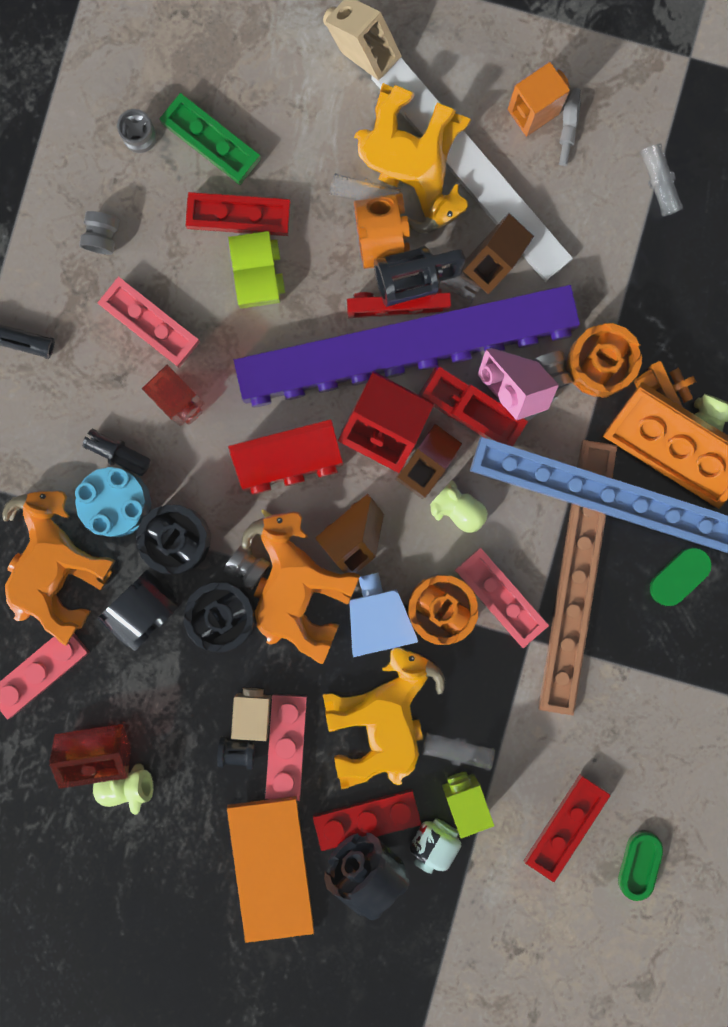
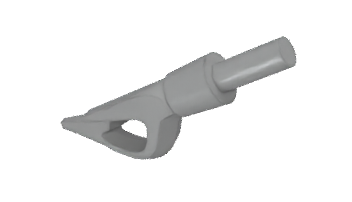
(570, 123)

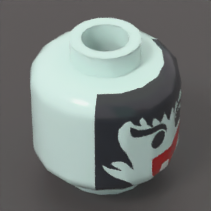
(435, 846)

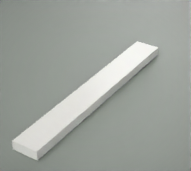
(480, 175)

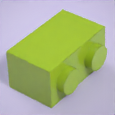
(467, 804)

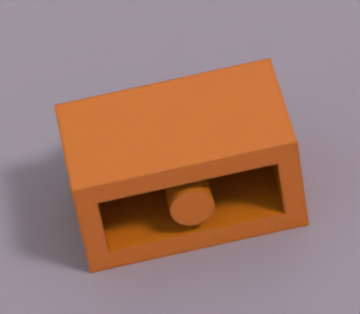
(539, 98)

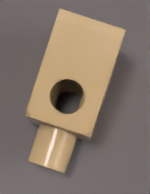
(352, 26)

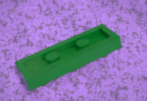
(210, 139)

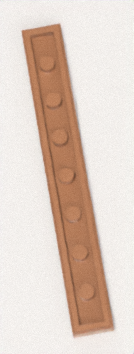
(575, 591)

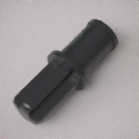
(116, 452)

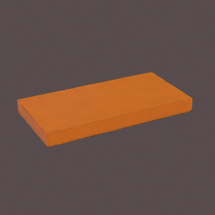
(673, 443)
(270, 869)

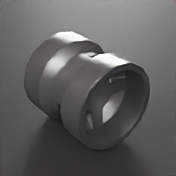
(131, 125)
(99, 232)
(554, 365)
(247, 566)

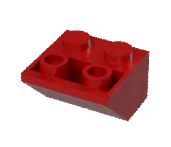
(386, 422)

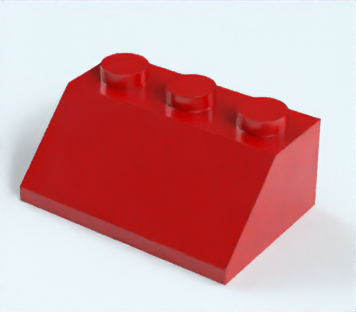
(286, 457)

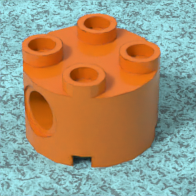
(381, 227)
(604, 360)
(443, 609)

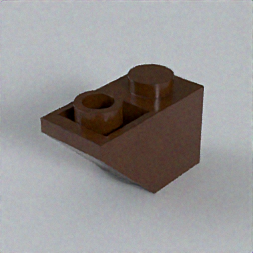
(497, 253)
(428, 462)
(354, 536)

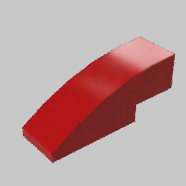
(471, 407)

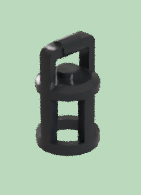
(411, 262)

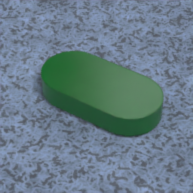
(680, 577)
(640, 865)

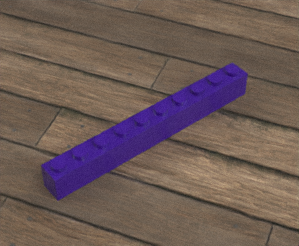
(406, 345)

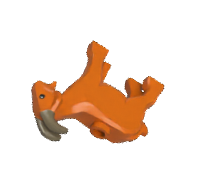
(45, 565)
(291, 586)

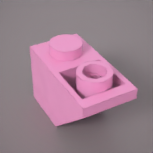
(517, 382)

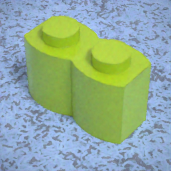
(254, 269)

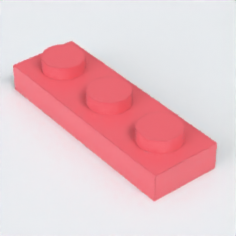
(148, 322)
(501, 598)
(38, 673)
(286, 746)

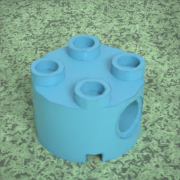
(112, 502)

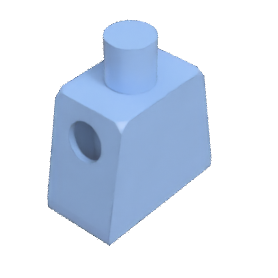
(378, 619)

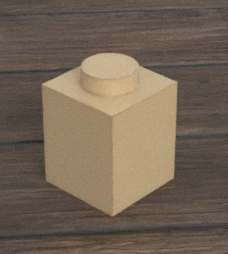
(251, 715)

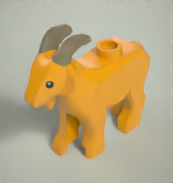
(415, 159)
(386, 718)

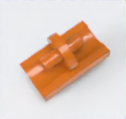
(658, 380)

